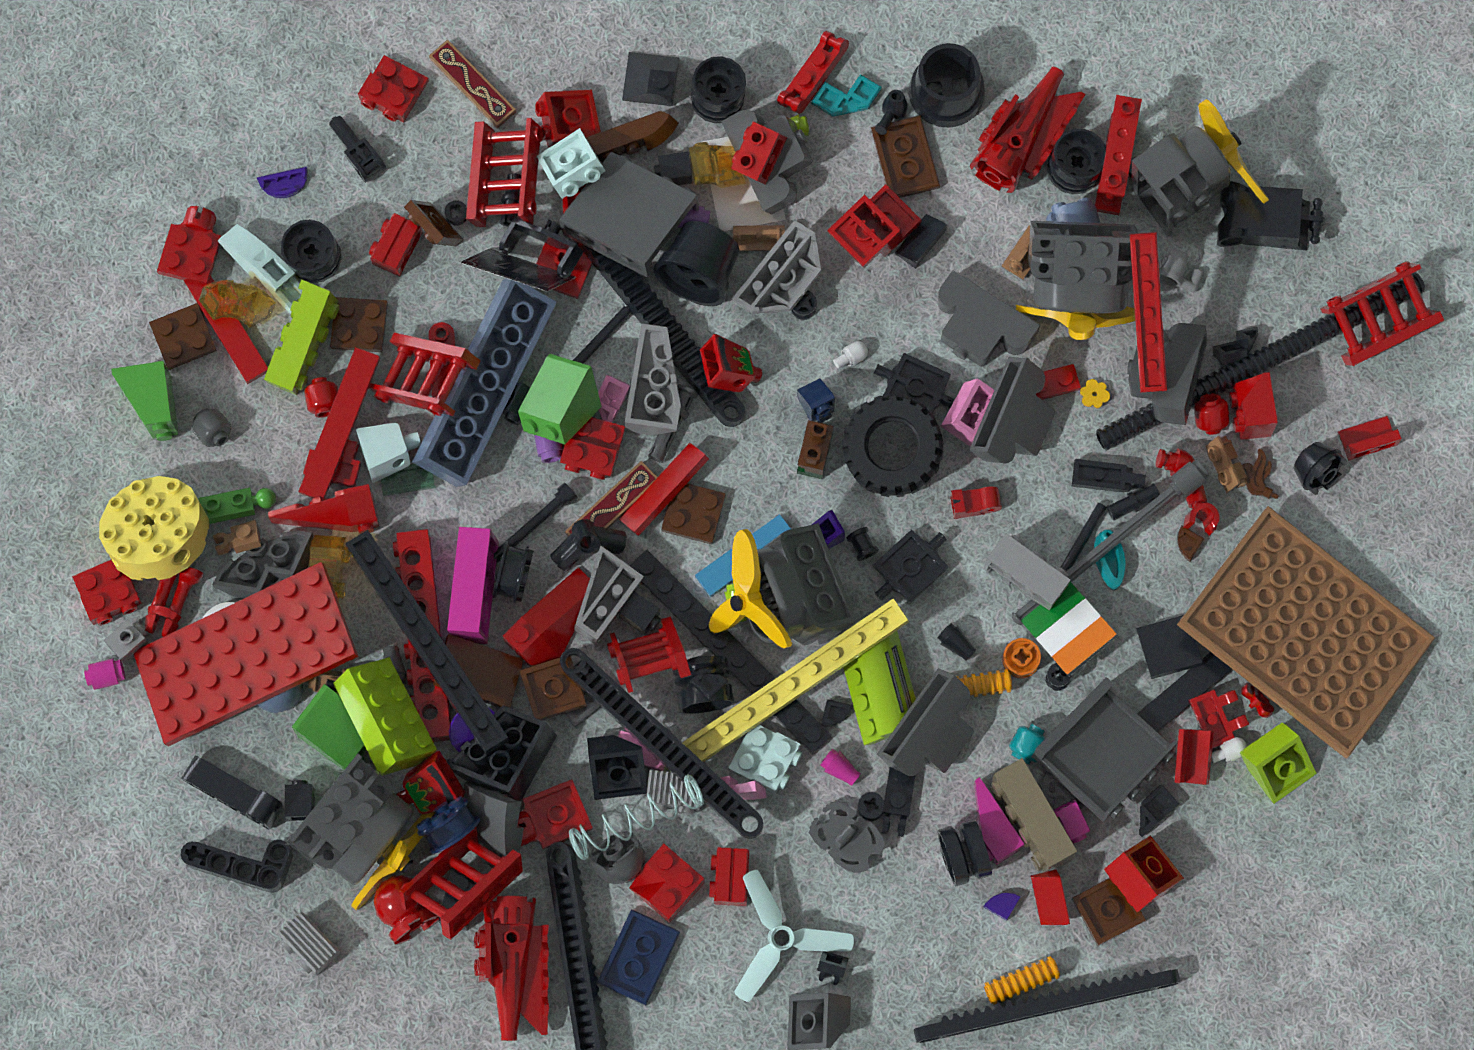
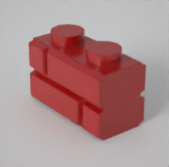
(395, 244)
(730, 868)

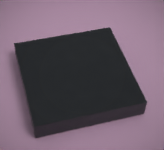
(1168, 648)

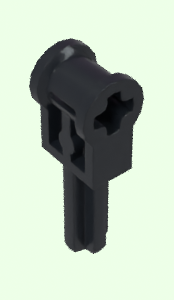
(358, 152)

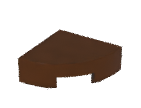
(1188, 542)

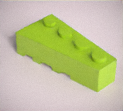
(302, 338)

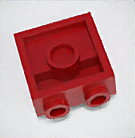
(392, 89)
(565, 113)
(594, 448)
(106, 593)

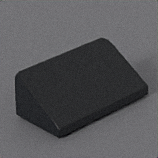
(921, 240)

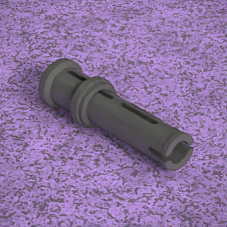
(664, 440)

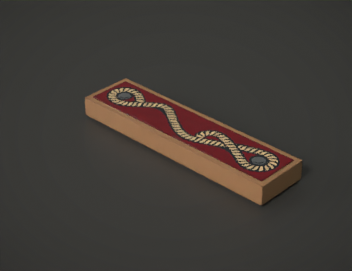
(472, 84)
(619, 497)

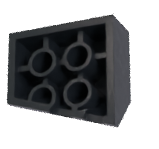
(513, 764)

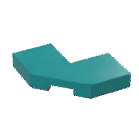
(839, 103)

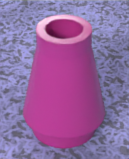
(838, 766)

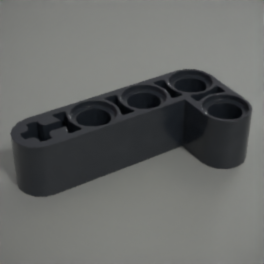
(232, 792)
(235, 862)

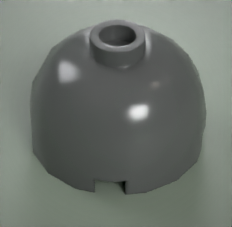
(620, 861)

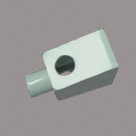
(386, 449)

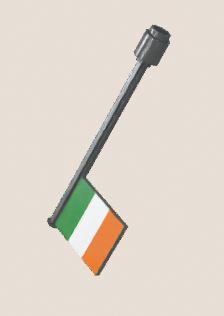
(1072, 627)

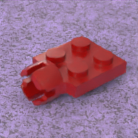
(191, 247)
(551, 814)

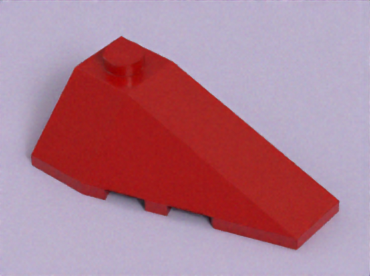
(348, 511)
(549, 624)

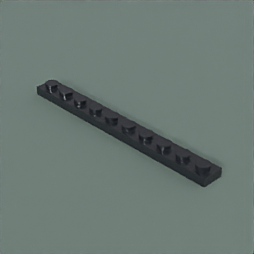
(427, 642)
(740, 660)

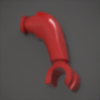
(1197, 500)

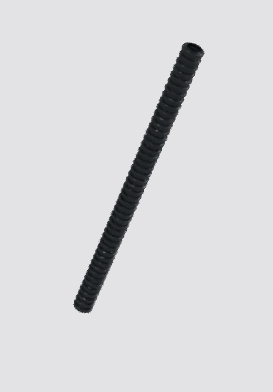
(1256, 362)

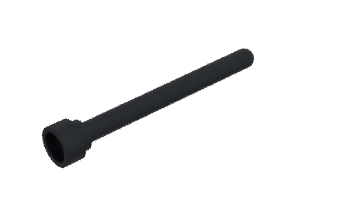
(562, 497)

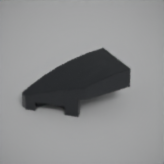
(1237, 349)
(1155, 808)

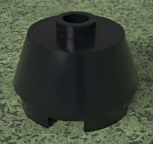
(1319, 467)

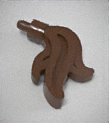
(1257, 475)

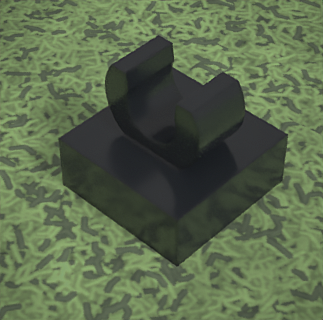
(833, 965)

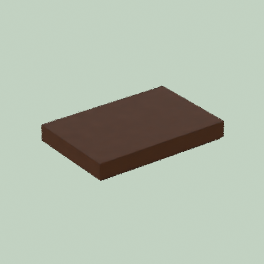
(906, 158)
(489, 670)

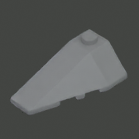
(653, 393)

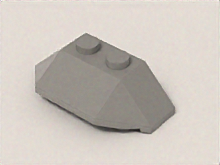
(783, 273)

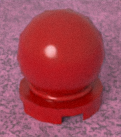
(390, 912)

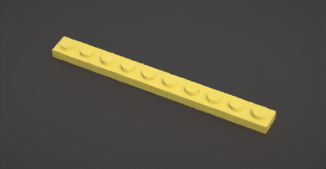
(797, 681)

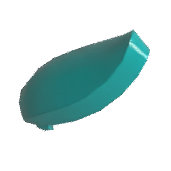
(1111, 564)

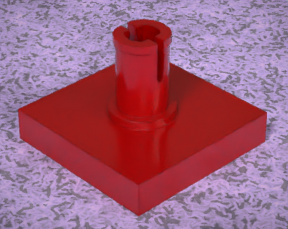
(551, 257)

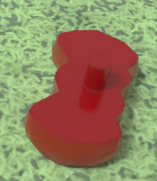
(1257, 700)

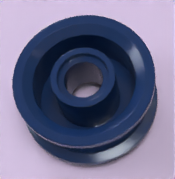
(447, 825)

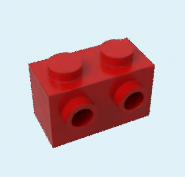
(758, 152)

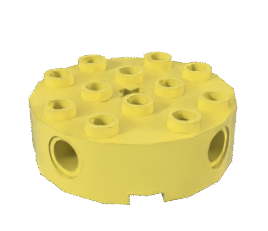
(154, 528)

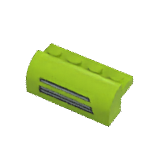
(880, 689)

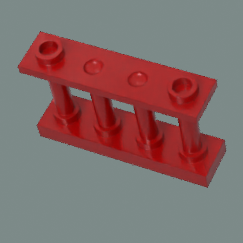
(1118, 154)
(480, 172)
(1402, 329)
(424, 351)
(649, 654)
(471, 901)

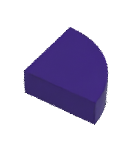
(1002, 904)

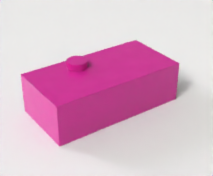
(473, 584)

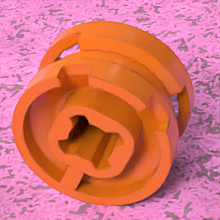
(1021, 658)

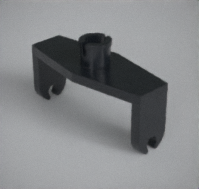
(548, 235)

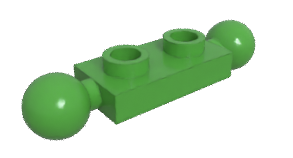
(236, 504)

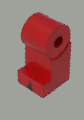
(975, 502)

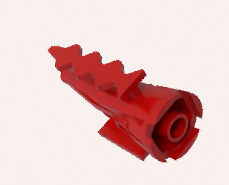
(1024, 133)
(515, 968)

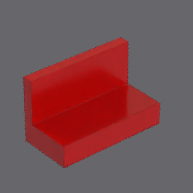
(1368, 438)
(1194, 756)

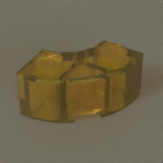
(713, 165)
(237, 301)
(333, 554)

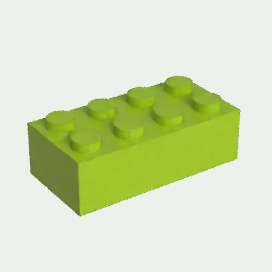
(384, 716)

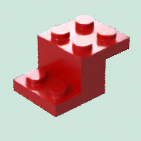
(874, 226)

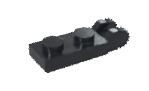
(897, 799)

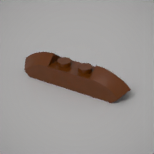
(631, 136)

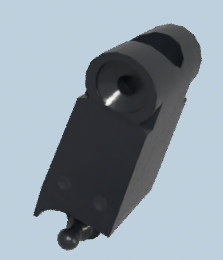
(1276, 224)

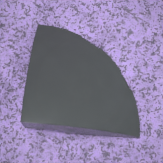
(266, 564)
(497, 817)

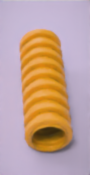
(988, 683)
(1022, 980)

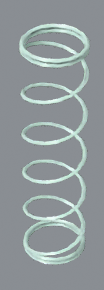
(698, 801)

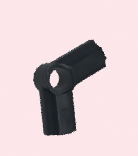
(585, 540)

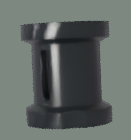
(862, 543)
(1053, 682)

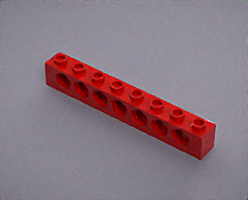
(419, 544)

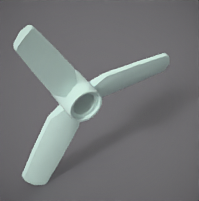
(769, 955)

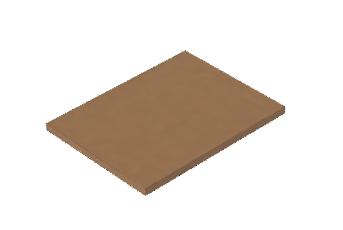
(1306, 632)

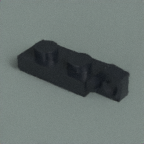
(1105, 476)

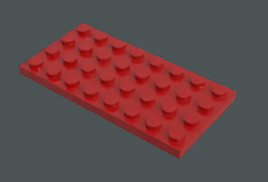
(245, 654)

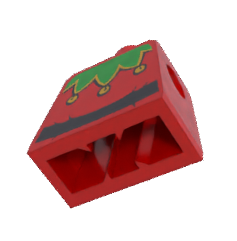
(728, 365)
(430, 784)

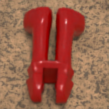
(187, 579)

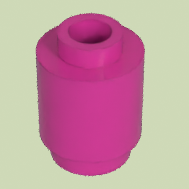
(105, 673)

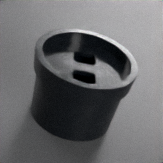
(943, 65)
(698, 264)

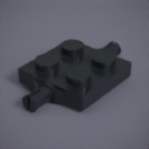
(917, 380)
(910, 566)

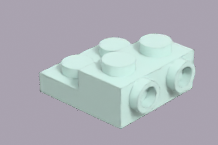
(571, 164)
(766, 758)

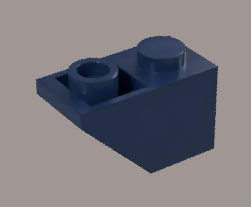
(816, 401)

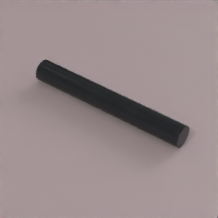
(603, 335)
(1083, 536)

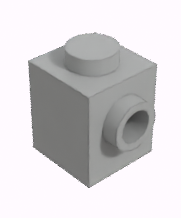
(126, 640)

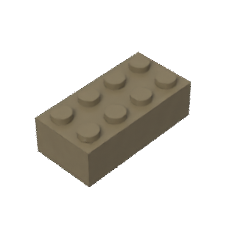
(1033, 817)

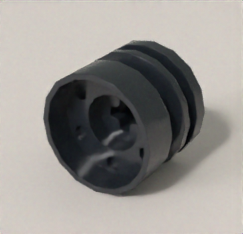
(713, 77)
(1074, 148)
(302, 240)
(690, 699)

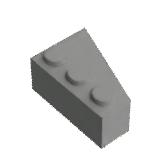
(1027, 571)
(606, 594)

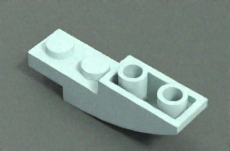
(263, 264)

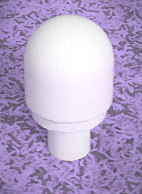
(852, 354)
(1229, 750)

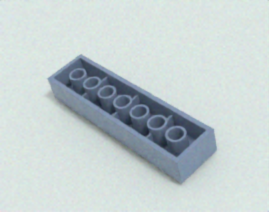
(480, 395)

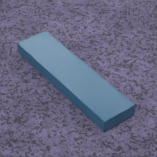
(719, 573)

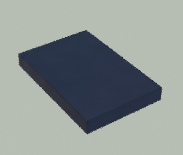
(638, 957)

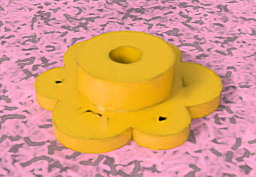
(1091, 387)

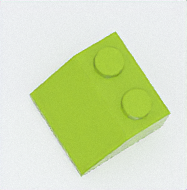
(1278, 762)

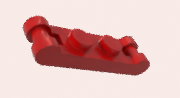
(813, 72)

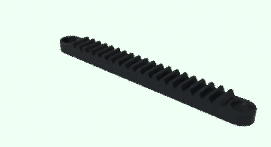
(650, 311)
(660, 742)
(576, 949)
(1049, 1005)

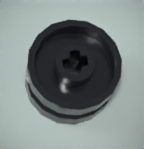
(968, 851)

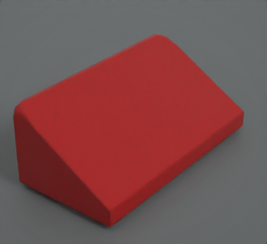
(1050, 898)

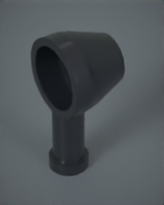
(893, 107)

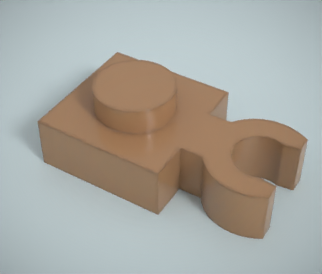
(242, 538)

